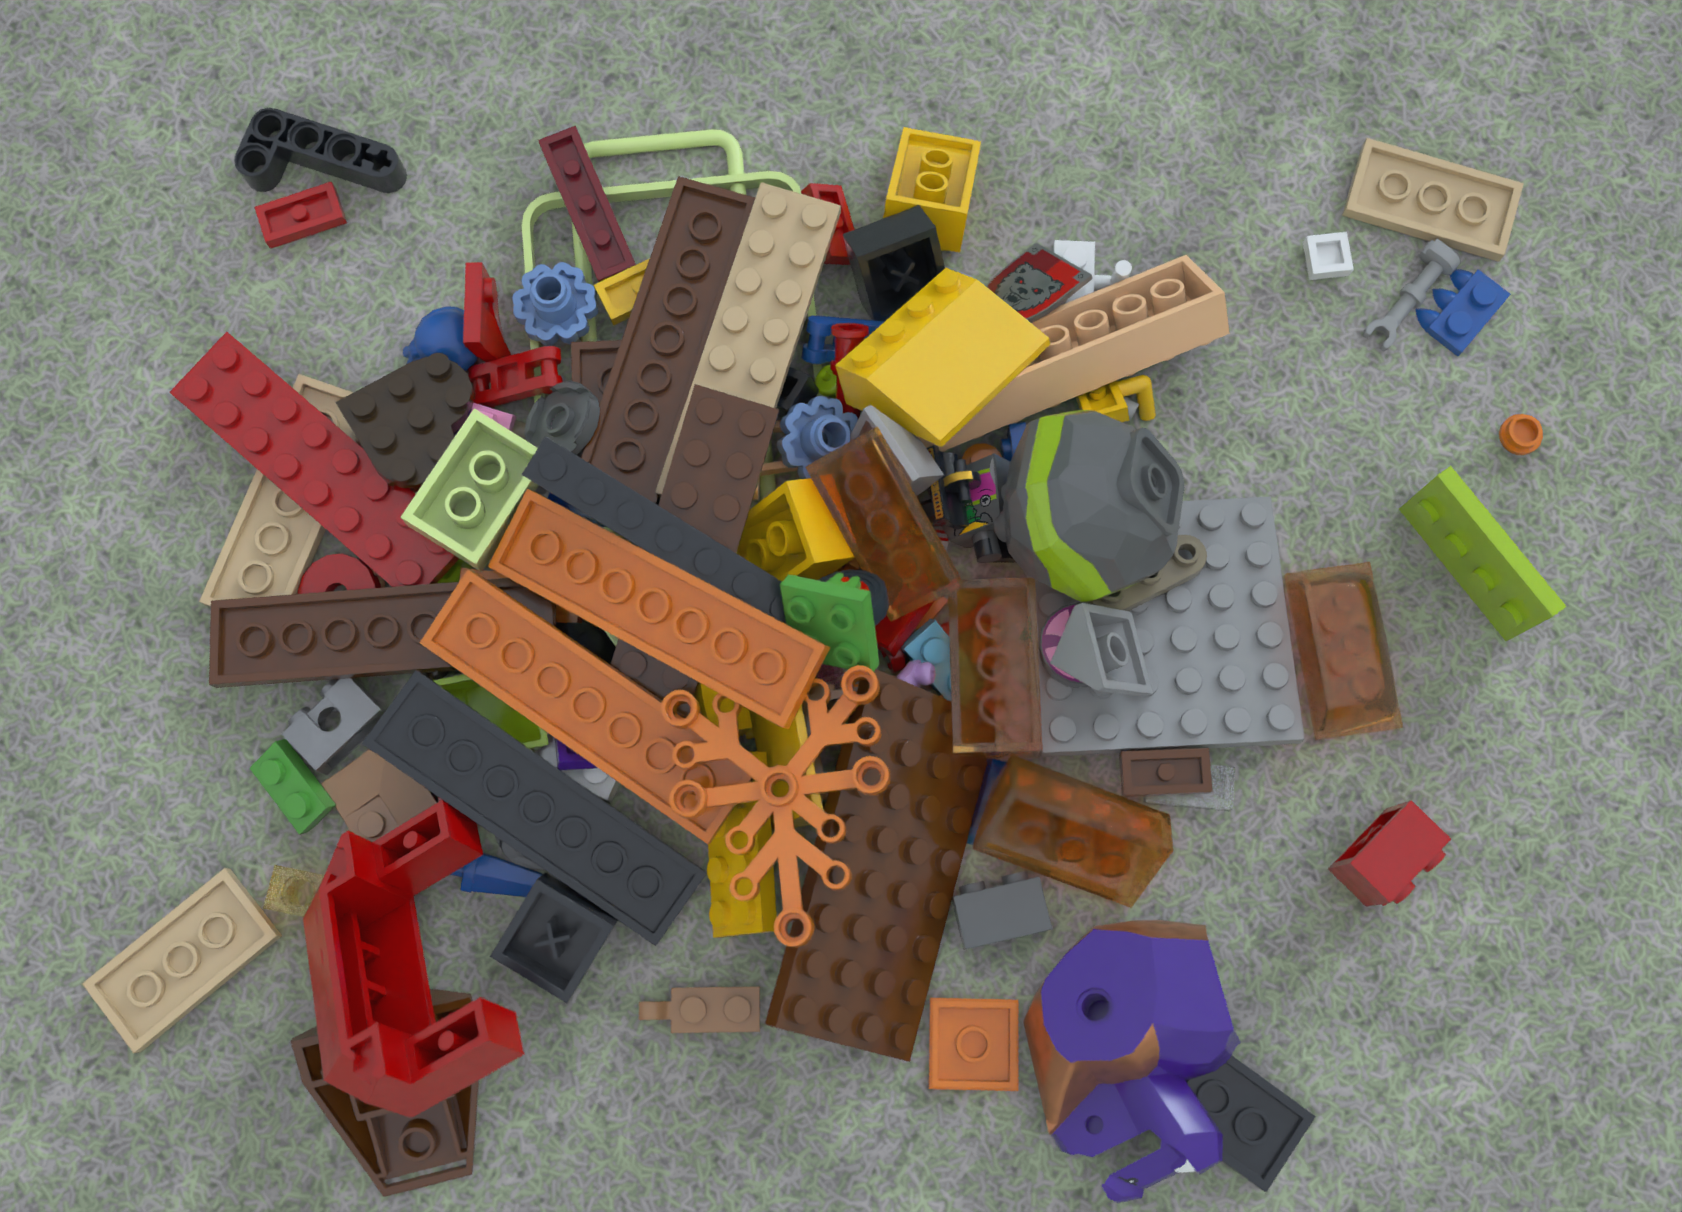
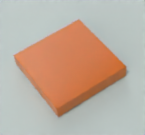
(973, 1044)

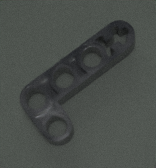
(324, 157)

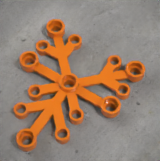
(785, 843)

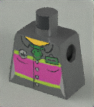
(983, 510)

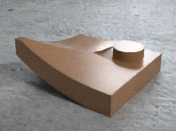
(376, 796)

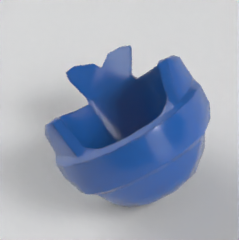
(441, 333)

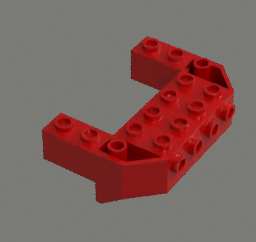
(373, 976)

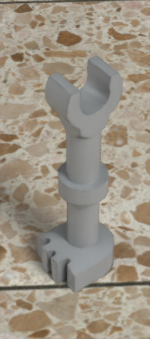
(1439, 260)

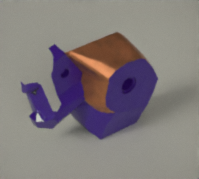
(1119, 1038)

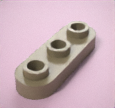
(1170, 576)

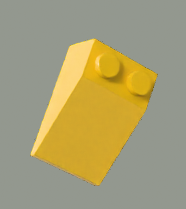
(936, 176)
(794, 534)

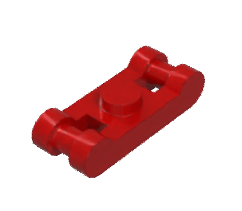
(514, 377)

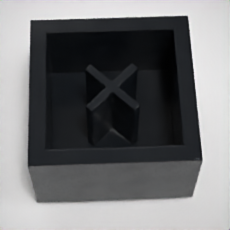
(893, 260)
(554, 937)

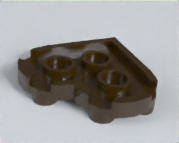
(410, 417)

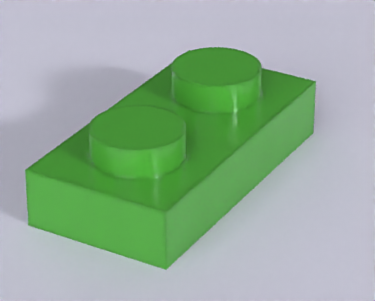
(292, 786)

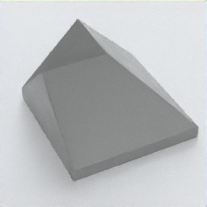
(907, 449)
(1103, 651)

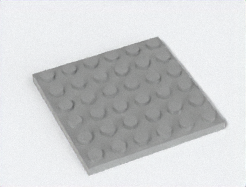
(1209, 646)

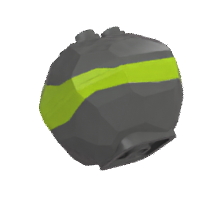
(1090, 504)

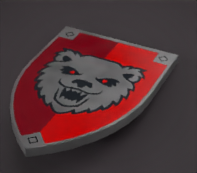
(1038, 282)

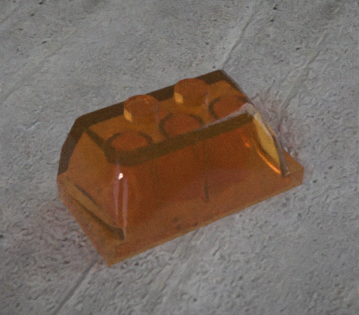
(1343, 651)

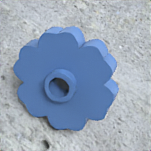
(555, 304)
(813, 432)

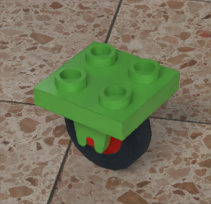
(839, 613)

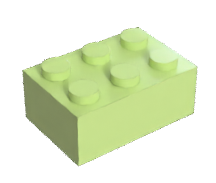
(473, 490)

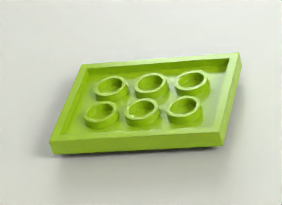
(1481, 555)

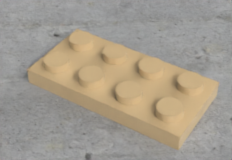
(1433, 199)
(181, 960)

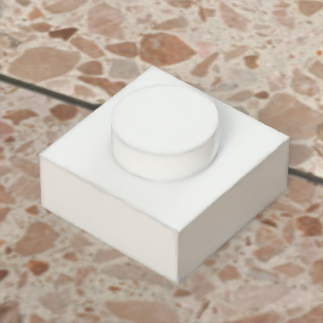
(1328, 255)

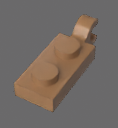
(707, 1009)

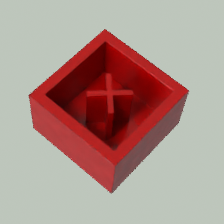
(1390, 855)

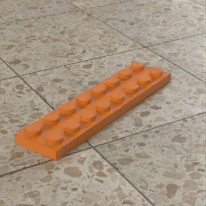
(659, 608)
(575, 698)

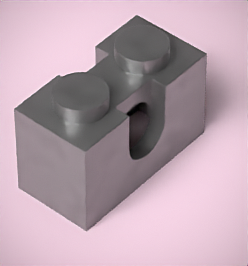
(328, 748)

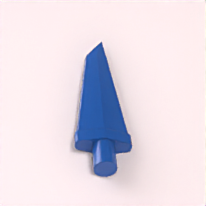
(496, 876)

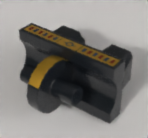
(950, 491)

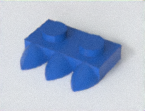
(1464, 311)

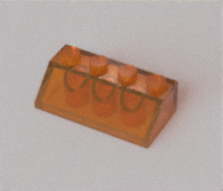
(884, 522)
(995, 669)
(1073, 832)

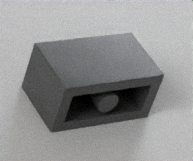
(1000, 911)

